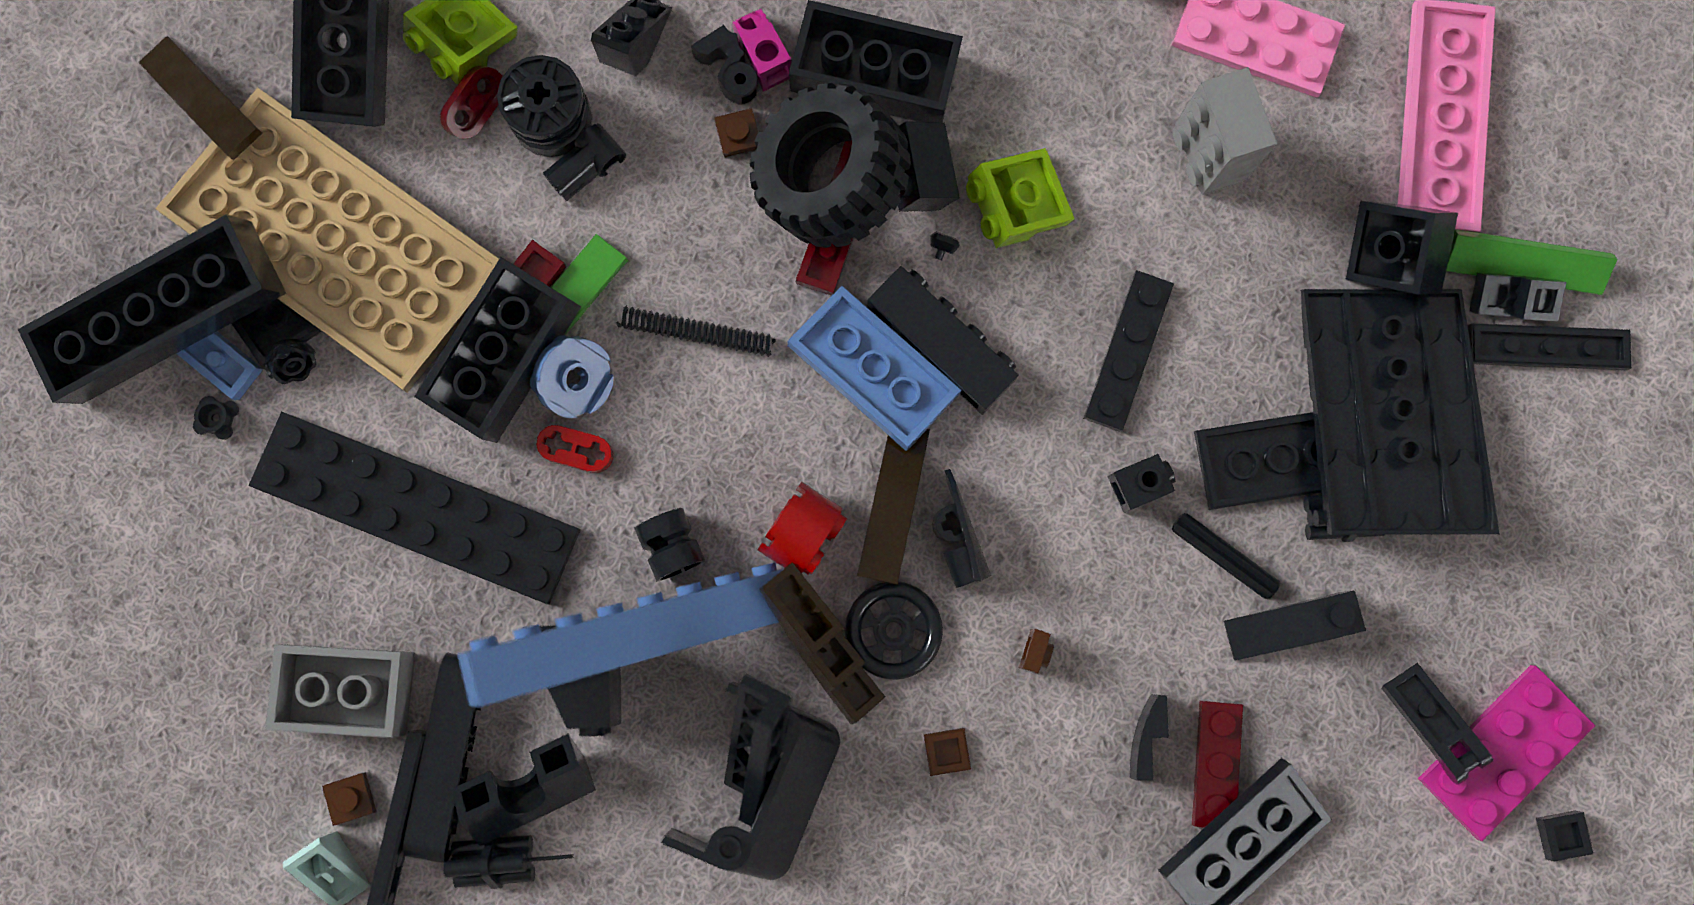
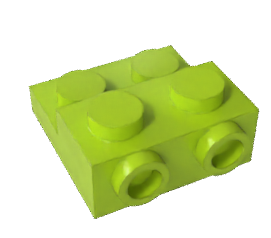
(456, 34)
(1018, 197)

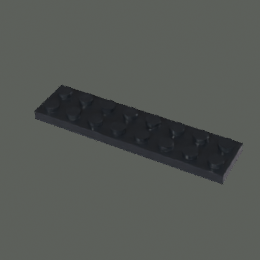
(415, 508)

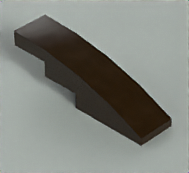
(200, 98)
(892, 511)
(821, 644)

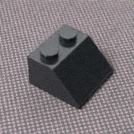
(1401, 247)

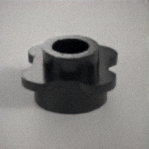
(204, 417)

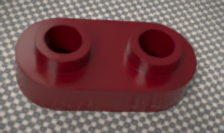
(475, 105)

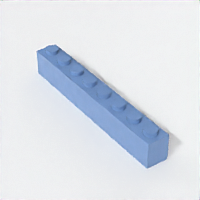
(615, 637)

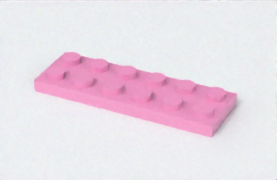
(1447, 109)

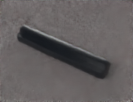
(1226, 556)

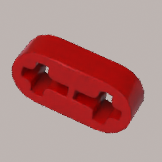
(576, 439)

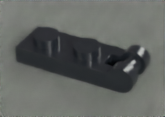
(1436, 722)

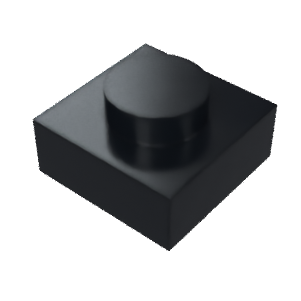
(1564, 835)

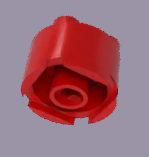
(803, 529)

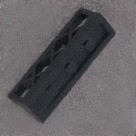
(764, 743)

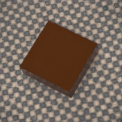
(947, 751)

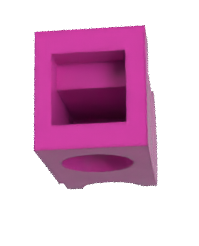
(763, 49)

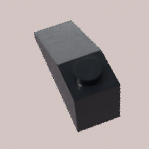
(1295, 625)

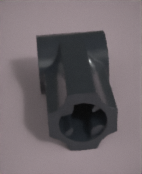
(591, 156)

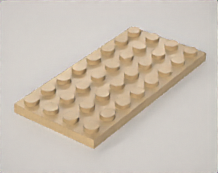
(342, 239)

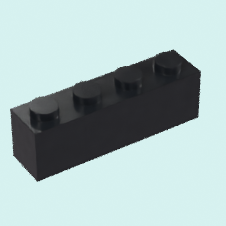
(942, 338)

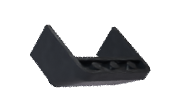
(785, 811)

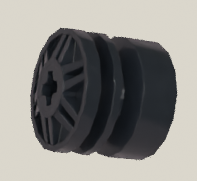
(561, 117)

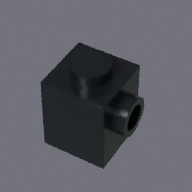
(1142, 482)

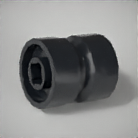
(669, 544)

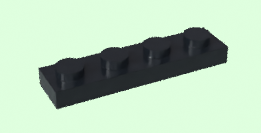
(1128, 351)

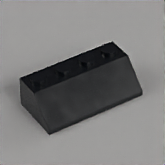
(494, 351)

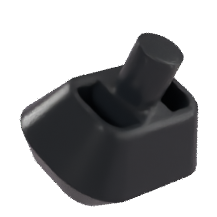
(943, 243)

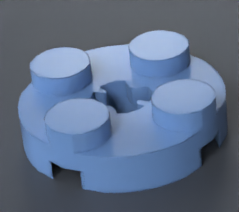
(552, 369)

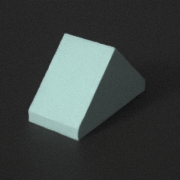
(328, 870)

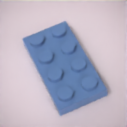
(874, 368)

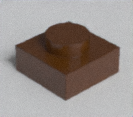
(737, 132)
(1036, 651)
(349, 798)

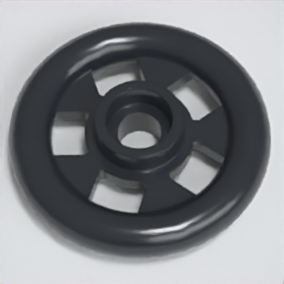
(927, 621)

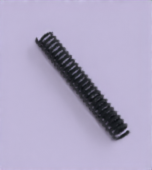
(698, 337)

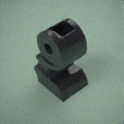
(736, 78)

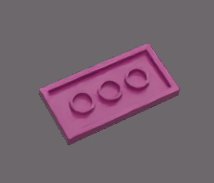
(1527, 737)

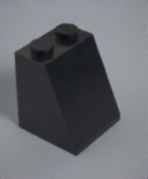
(589, 702)

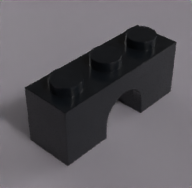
(496, 807)

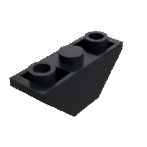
(631, 35)

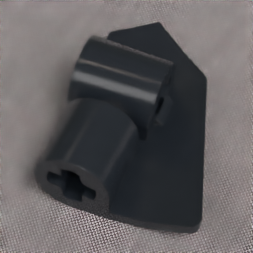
(967, 561)

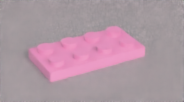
(1266, 36)

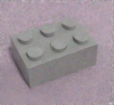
(1224, 132)
(340, 691)

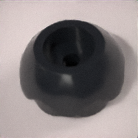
(290, 360)

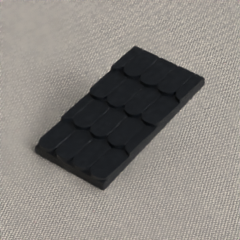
(1396, 413)

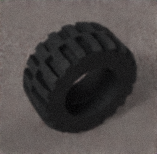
(797, 140)

